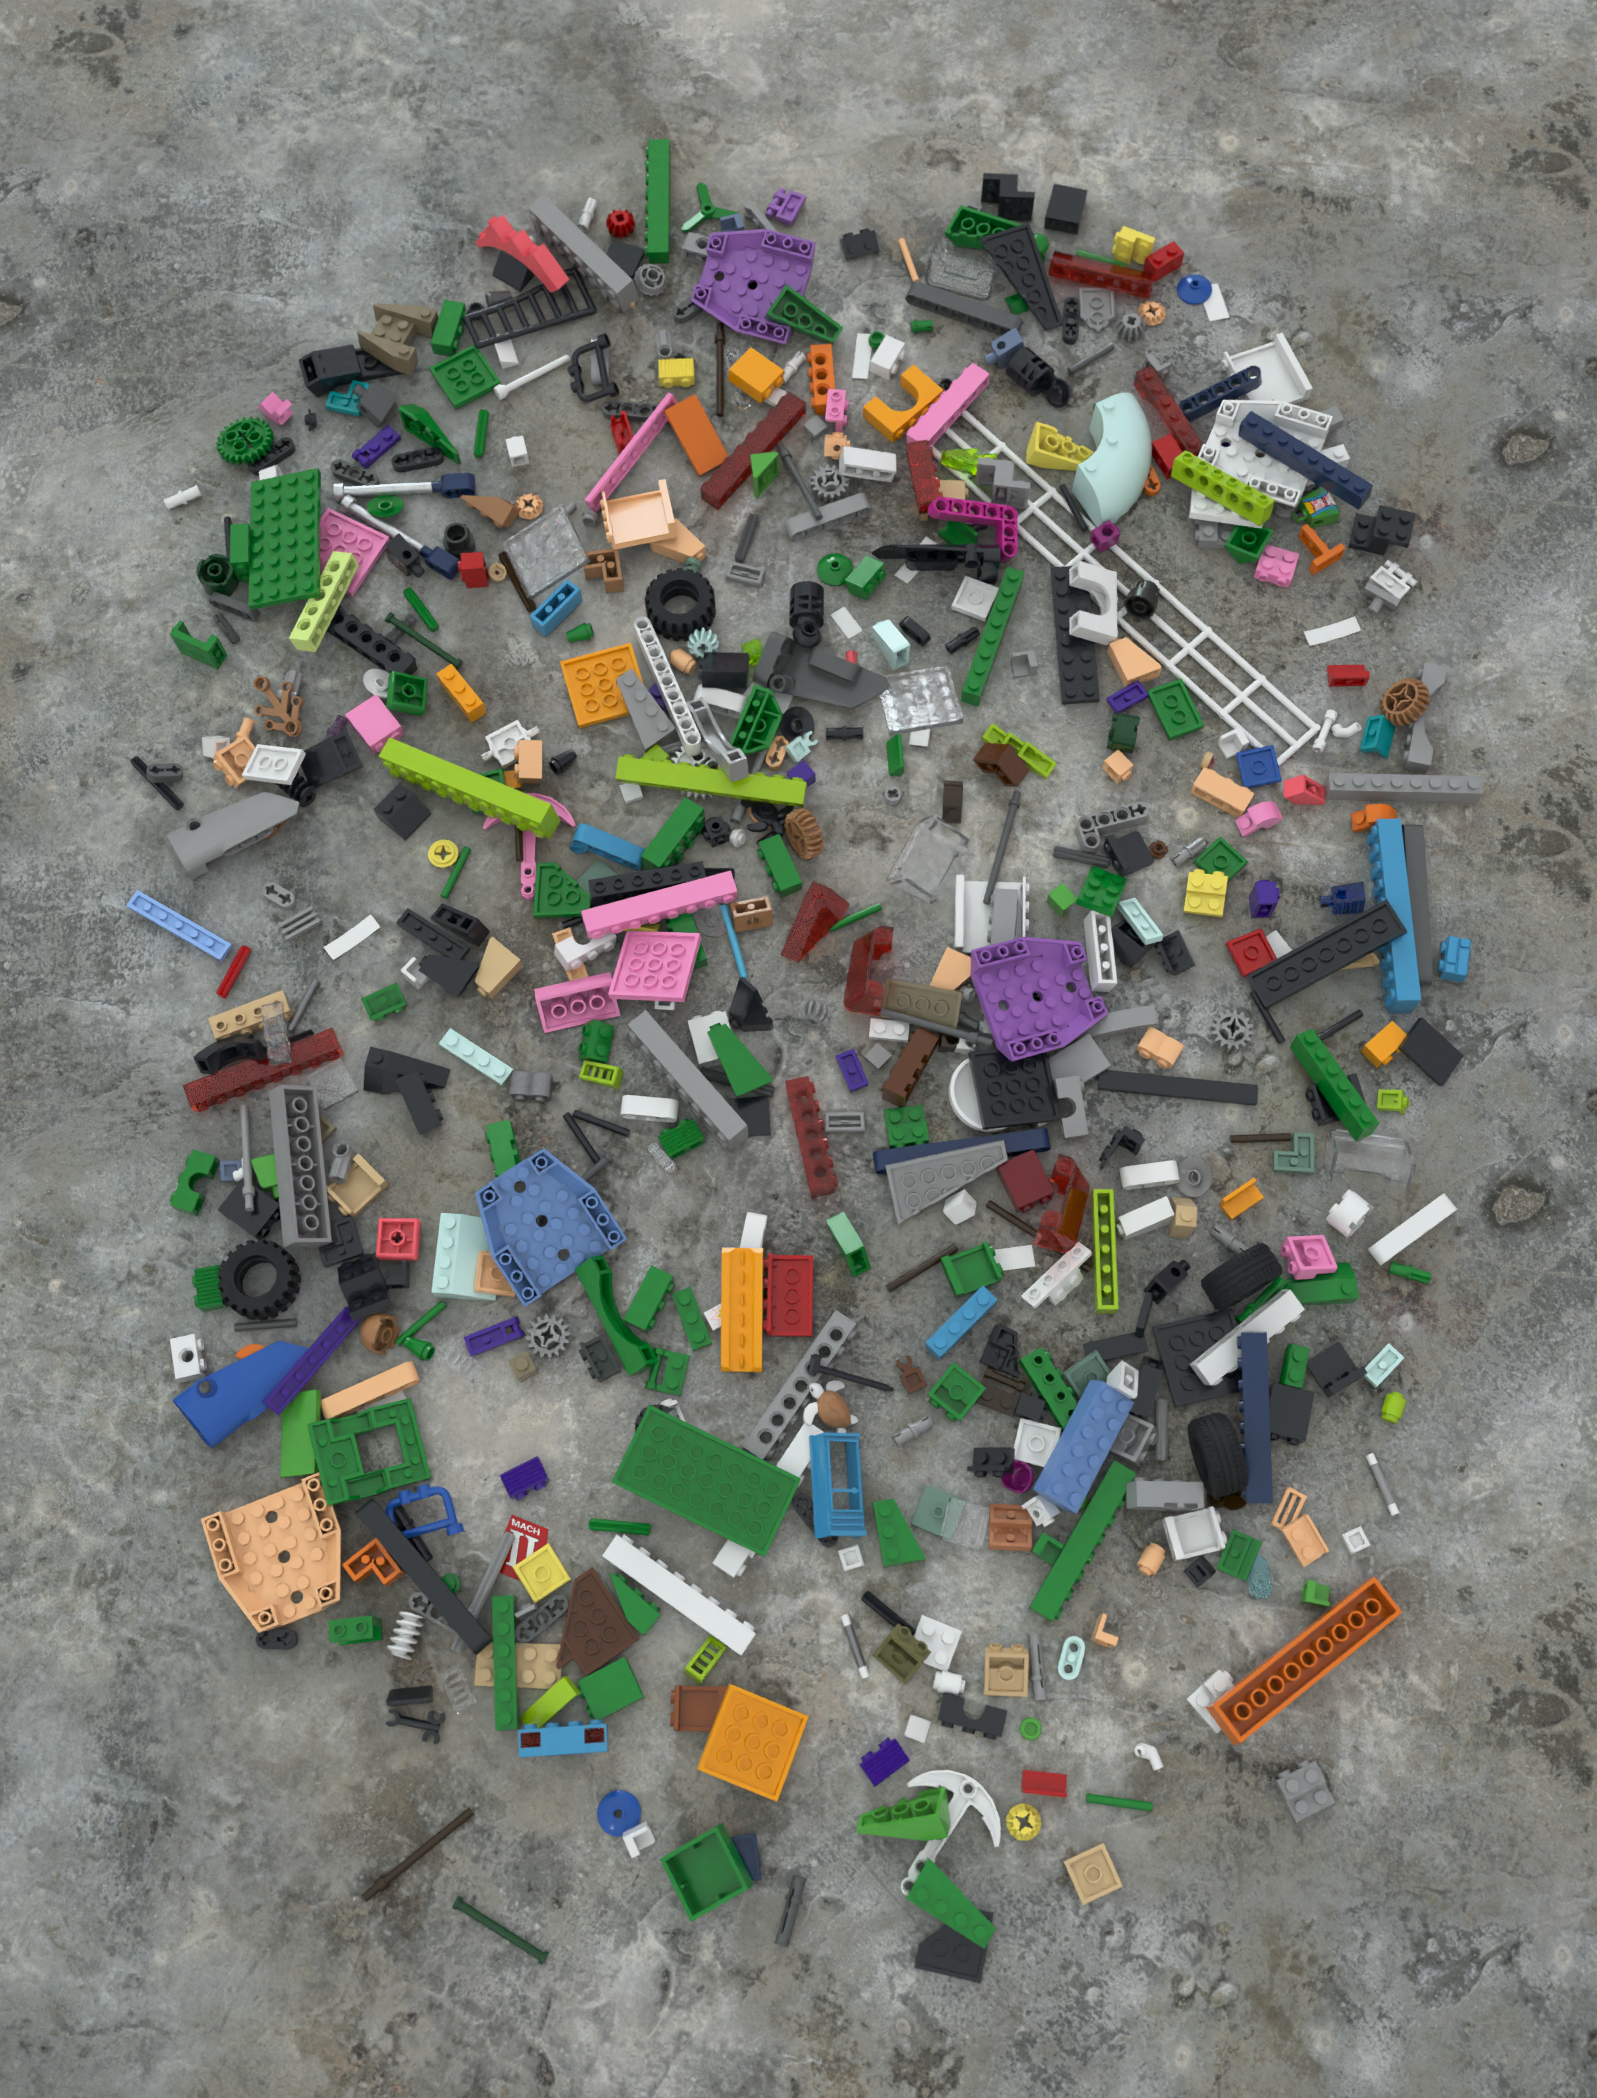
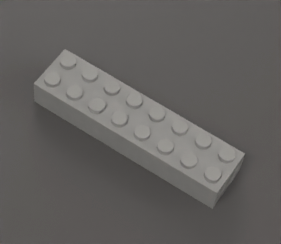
(583, 253)
(688, 1081)
(300, 1166)

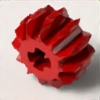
(620, 223)

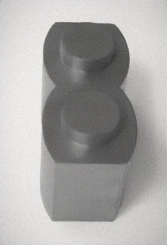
(531, 1086)

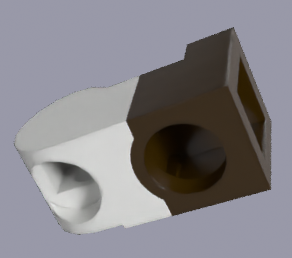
(954, 1044)

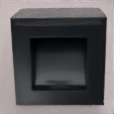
(1200, 1571)

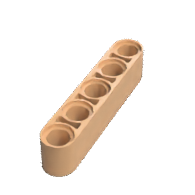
(370, 1391)

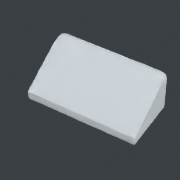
(506, 354)

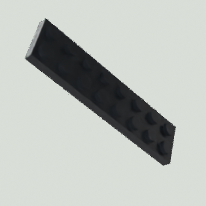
(1075, 654)
(1326, 954)

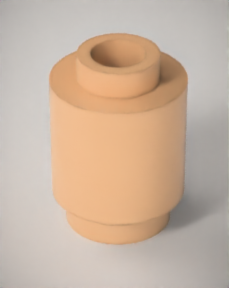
(683, 661)
(1151, 1559)

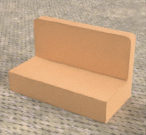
(1101, 1637)

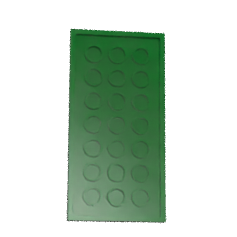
(285, 539)
(706, 1480)

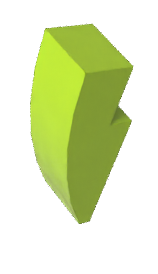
(551, 1703)

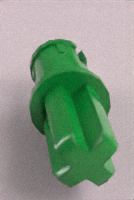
(1409, 1272)

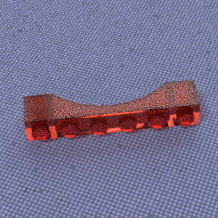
(1154, 391)

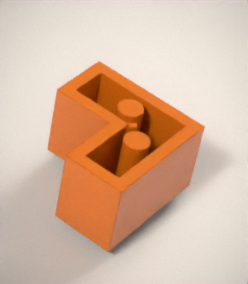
(374, 1559)

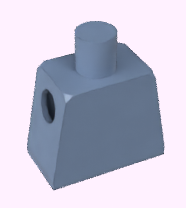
(1004, 349)

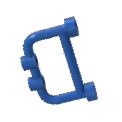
(424, 1491)

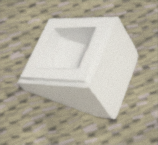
(917, 1728)

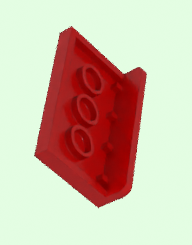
(788, 1295)

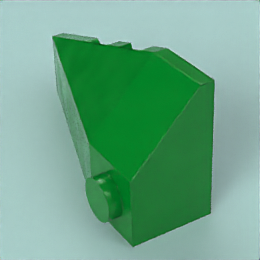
(421, 425)
(1326, 1287)

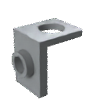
(526, 1611)

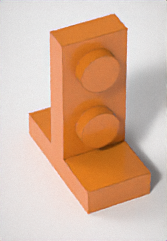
(1319, 549)

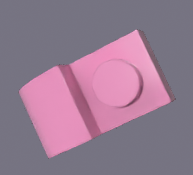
(275, 409)
(1260, 815)

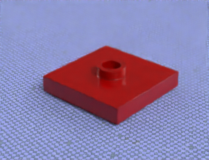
(1250, 952)

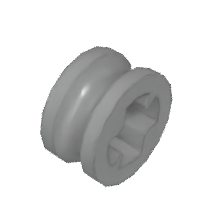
(890, 790)

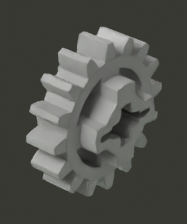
(829, 483)
(1239, 1031)
(546, 1345)

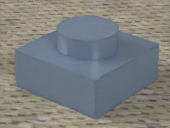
(227, 1169)

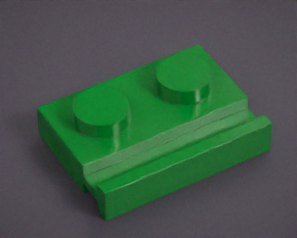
(1239, 1555)

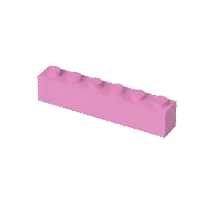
(949, 406)

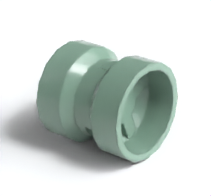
(693, 563)

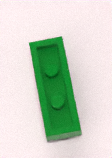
(692, 1319)

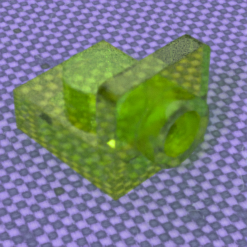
(754, 649)

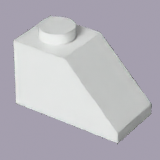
(1124, 1380)

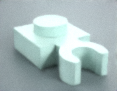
(799, 747)

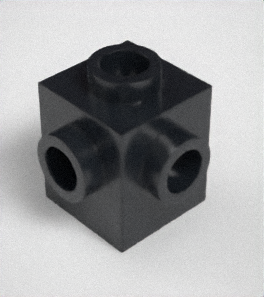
(716, 831)

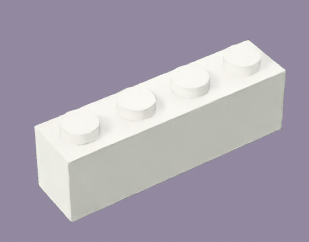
(1100, 952)

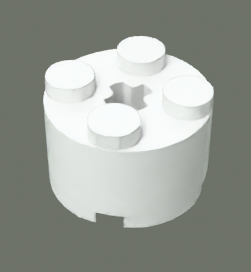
(1349, 1213)

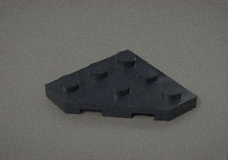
(952, 1954)

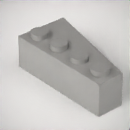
(646, 715)

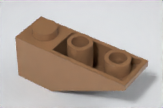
(494, 507)

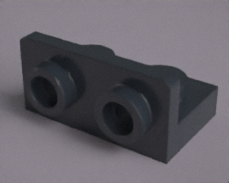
(992, 1461)

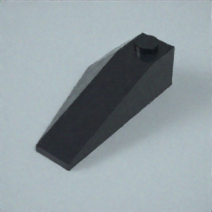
(747, 1009)
(385, 1066)

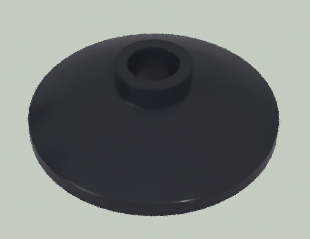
(802, 719)

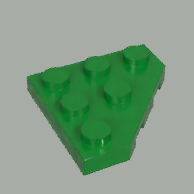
(558, 893)

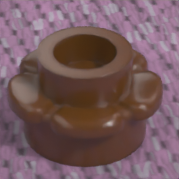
(1158, 854)

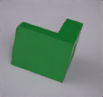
(1047, 1548)

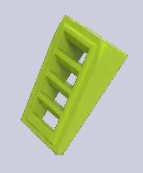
(612, 1079)
(689, 1671)

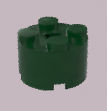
(217, 575)
(1123, 733)

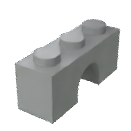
(1071, 1089)

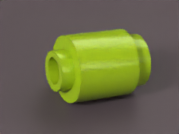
(1393, 1407)

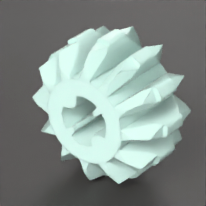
(702, 642)

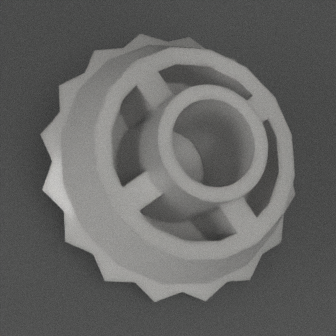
(650, 279)

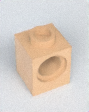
(1118, 767)

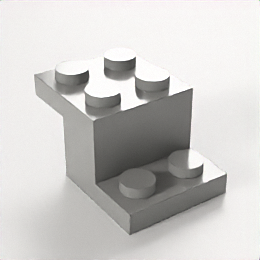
(1000, 475)

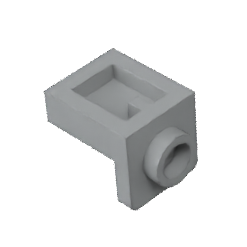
(1163, 371)

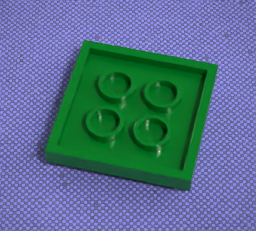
(465, 376)

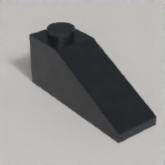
(461, 924)

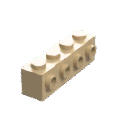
(246, 1017)

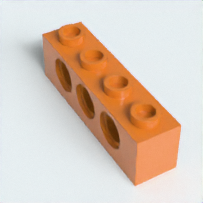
(821, 368)

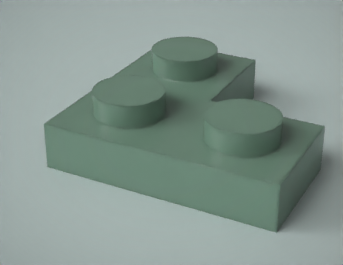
(1300, 1159)

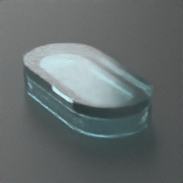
(1259, 1579)

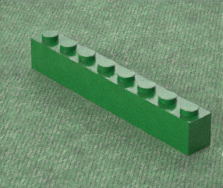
(658, 201)
(992, 636)
(1082, 1542)

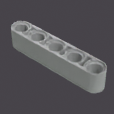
(833, 515)

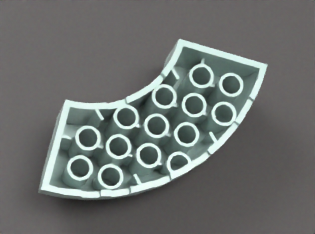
(1120, 466)

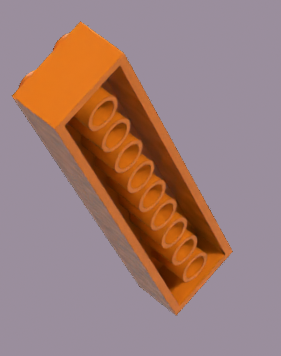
(1303, 1660)

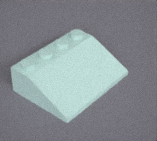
(456, 1257)

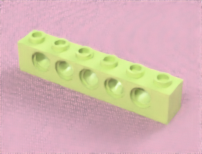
(321, 610)

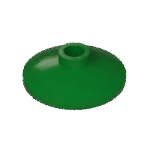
(385, 506)
(834, 576)

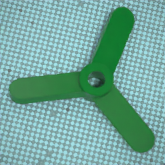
(707, 211)

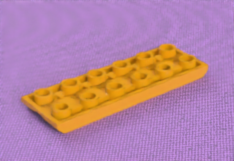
(742, 1310)

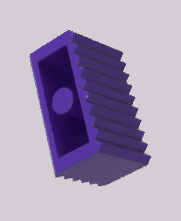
(525, 1478)
(884, 1761)

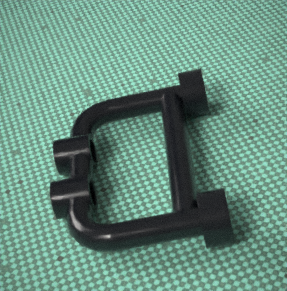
(575, 370)

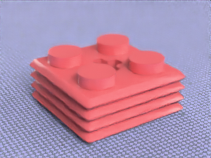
(389, 1230)

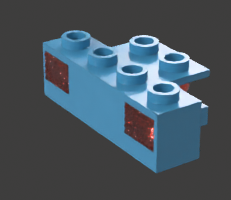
(561, 1740)

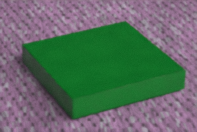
(1221, 858)

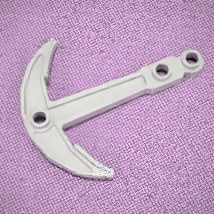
(957, 1806)

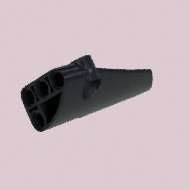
(980, 556)

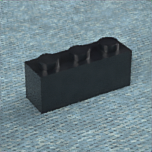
(419, 1101)

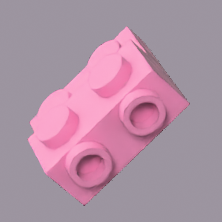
(1276, 566)
(1308, 1256)

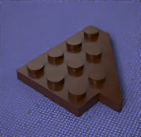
(593, 1626)

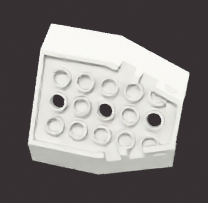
(1264, 473)

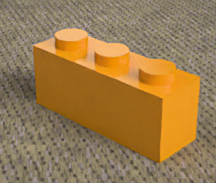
(461, 693)

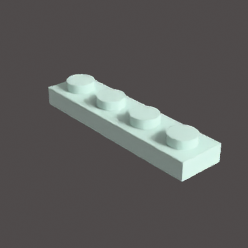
(476, 1057)

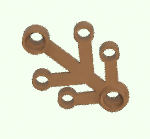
(280, 708)

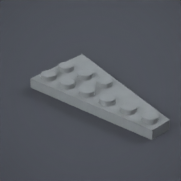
(931, 1178)

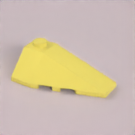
(1054, 451)

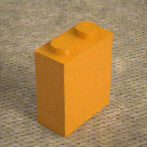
(756, 375)

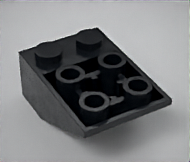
(329, 368)
(330, 760)

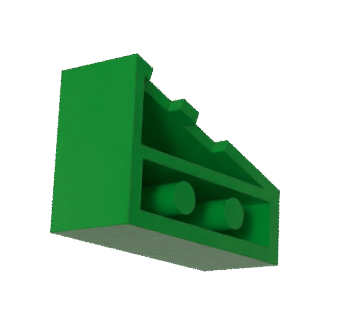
(503, 1146)
(894, 1535)

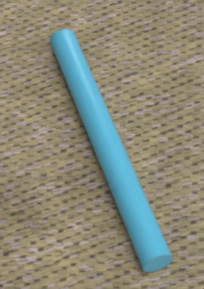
(733, 941)

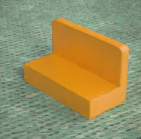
(1241, 1199)

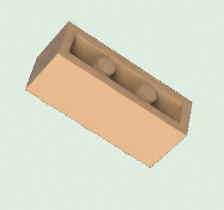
(1222, 792)

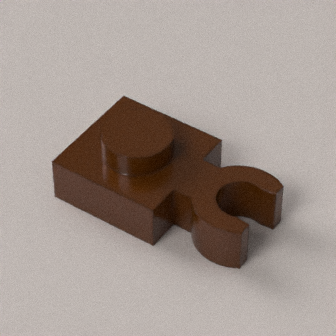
(912, 1377)

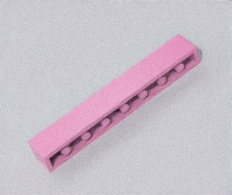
(659, 905)

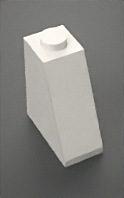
(1145, 1219)

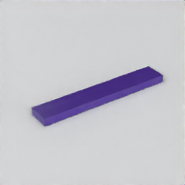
(310, 1361)

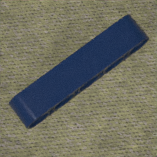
(1225, 386)

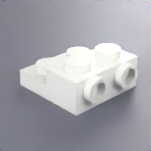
(1207, 1693)

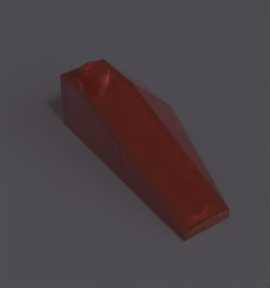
(816, 916)

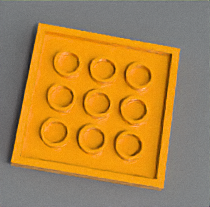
(594, 685)
(752, 1742)

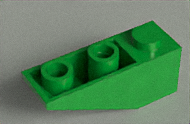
(637, 1611)

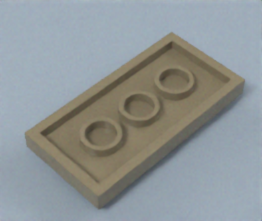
(923, 1002)

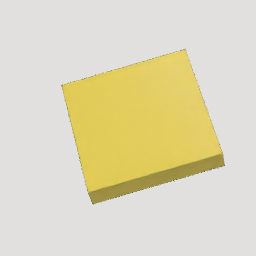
(542, 1573)

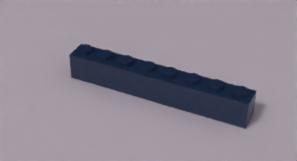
(1305, 460)
(1256, 1416)

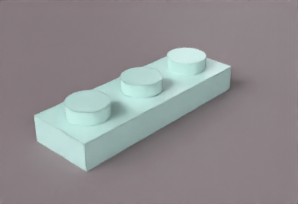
(1140, 921)

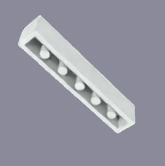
(1224, 1354)

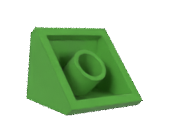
(764, 470)

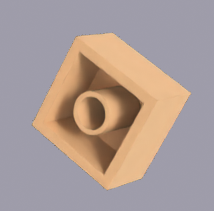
(529, 761)

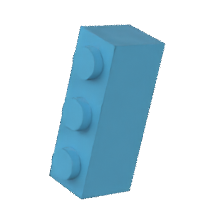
(556, 608)

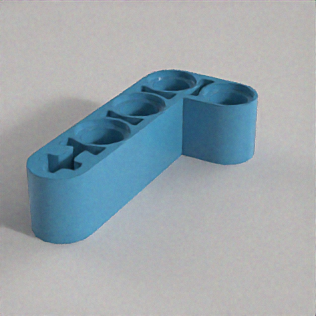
(606, 845)

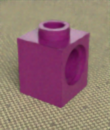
(1103, 542)

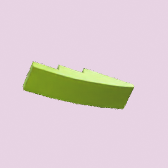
(1034, 759)

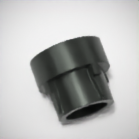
(458, 539)
(1142, 599)

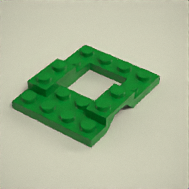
(340, 1460)

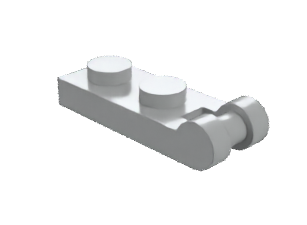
(756, 216)

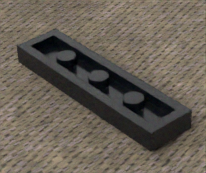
(432, 935)

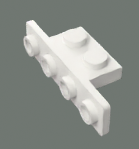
(1059, 1278)

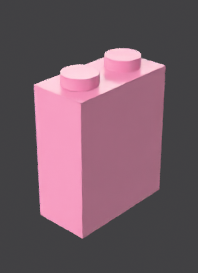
(374, 724)

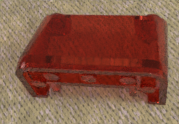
(860, 992)
(1061, 1229)

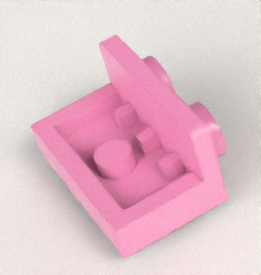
(835, 408)

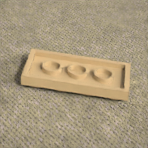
(534, 1666)

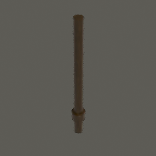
(720, 341)
(1024, 1227)
(382, 1882)

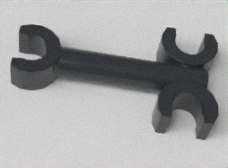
(432, 1726)

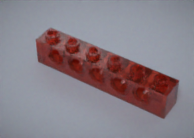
(817, 1186)

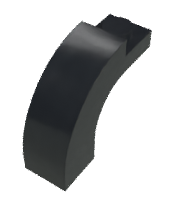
(228, 1050)

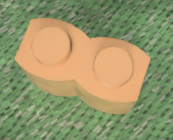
(1159, 1048)

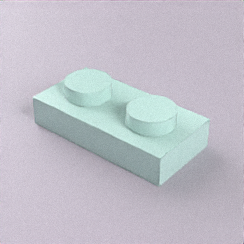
(1382, 1365)

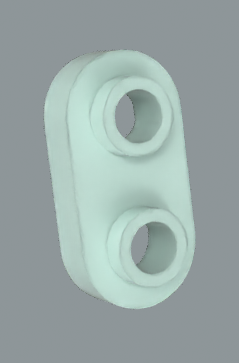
(1071, 1658)

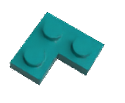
(345, 402)

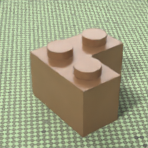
(605, 565)

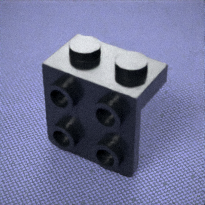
(1128, 853)
(1127, 1138)

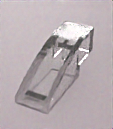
(276, 1033)

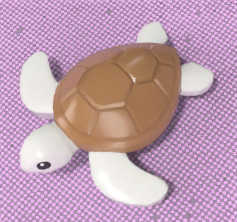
(829, 1406)

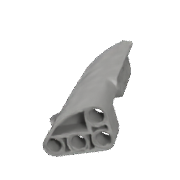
(229, 830)

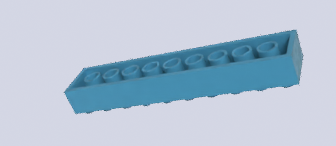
(1391, 883)

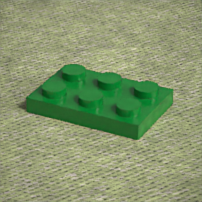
(1175, 709)
(1101, 891)

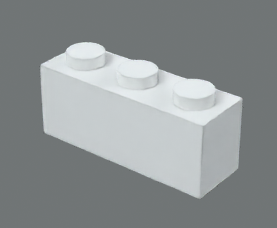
(867, 464)

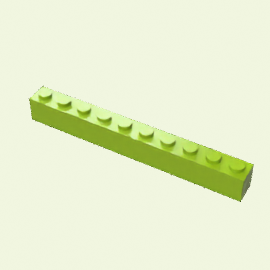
(710, 781)

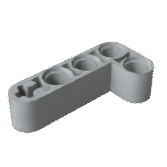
(1134, 815)

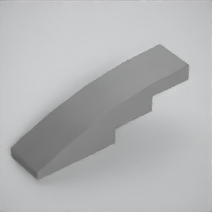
(1122, 1021)

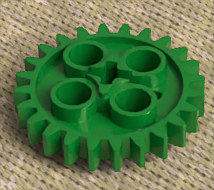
(235, 449)

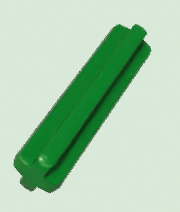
(1082, 253)
(481, 432)
(421, 609)
(619, 1526)

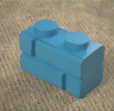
(1454, 959)

